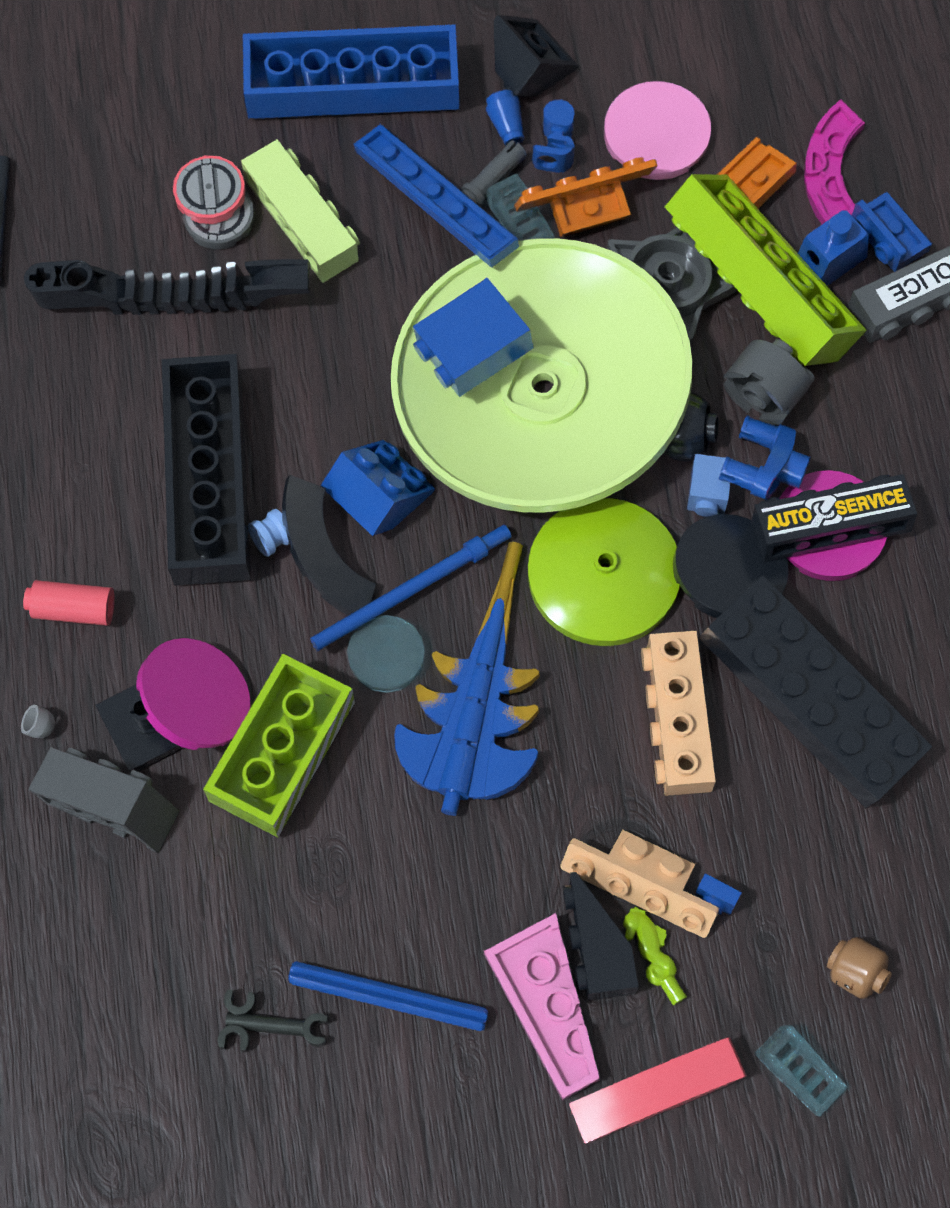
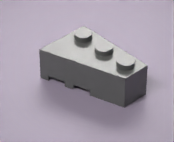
(104, 796)

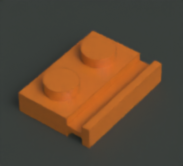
(759, 171)

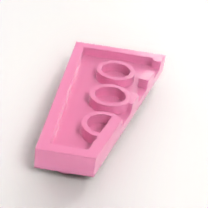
(543, 995)

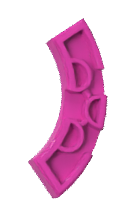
(824, 158)

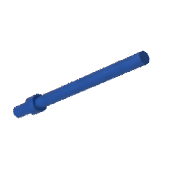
(473, 550)

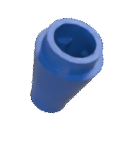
(506, 116)

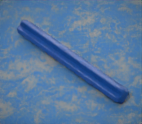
(388, 996)

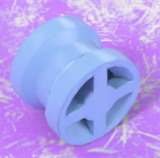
(268, 532)

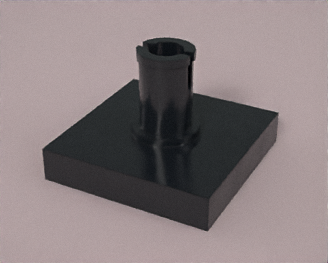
(132, 732)

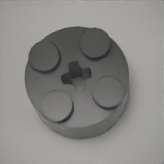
(767, 380)

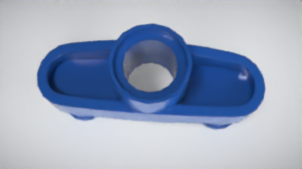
(781, 466)

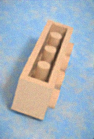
(679, 713)

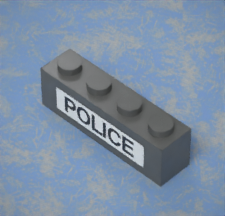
(903, 297)

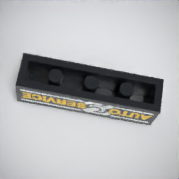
(833, 517)

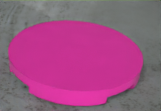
(841, 561)
(193, 693)

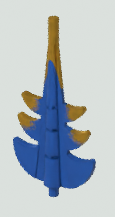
(464, 757)

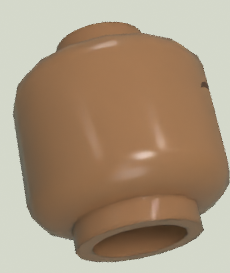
(859, 967)

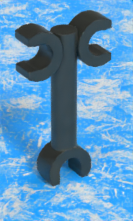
(240, 1019)

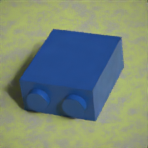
(472, 338)

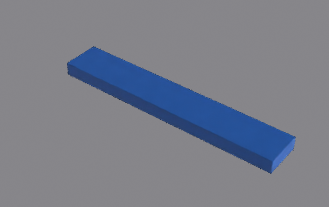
(436, 196)

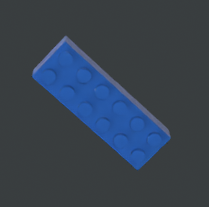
(350, 71)

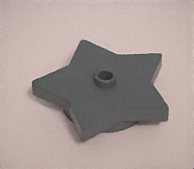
(680, 271)

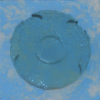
(386, 653)

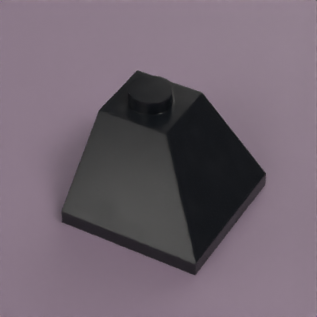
(528, 56)

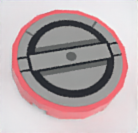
(209, 189)

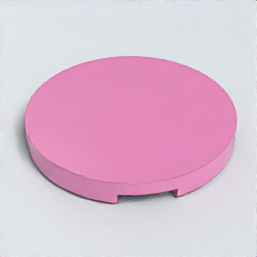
(658, 124)

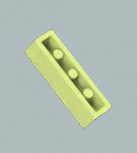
(300, 210)

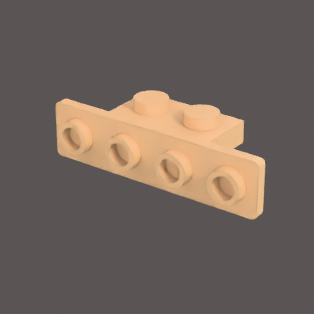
(645, 878)

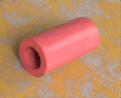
(70, 602)

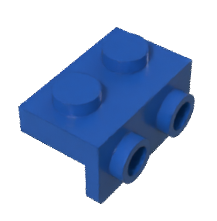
(891, 232)

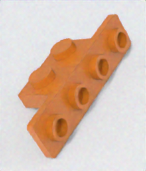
(590, 200)

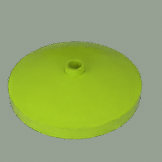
(596, 601)

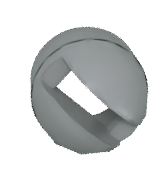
(37, 722)

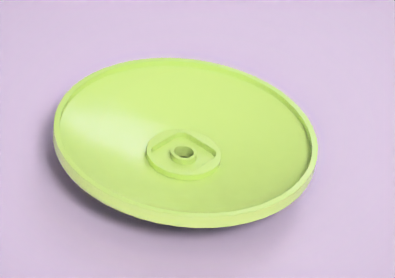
(615, 370)

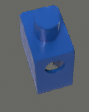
(835, 246)

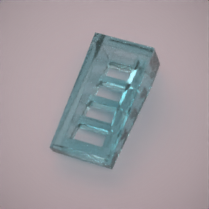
(503, 197)
(799, 1046)

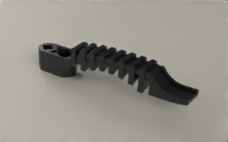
(56, 286)

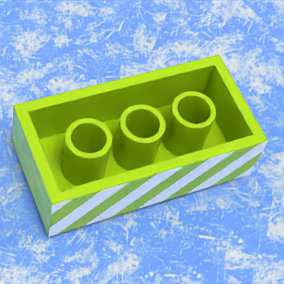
(279, 745)

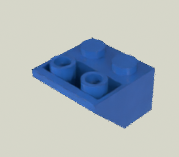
(376, 486)

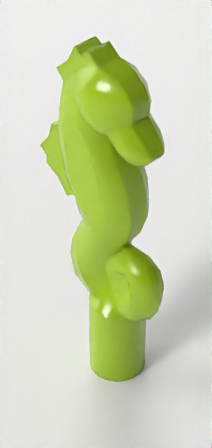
(650, 939)

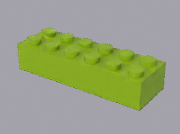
(764, 269)

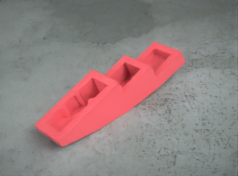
(657, 1090)

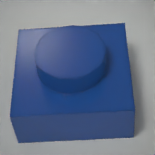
(718, 894)

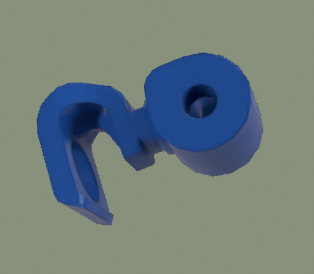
(558, 128)

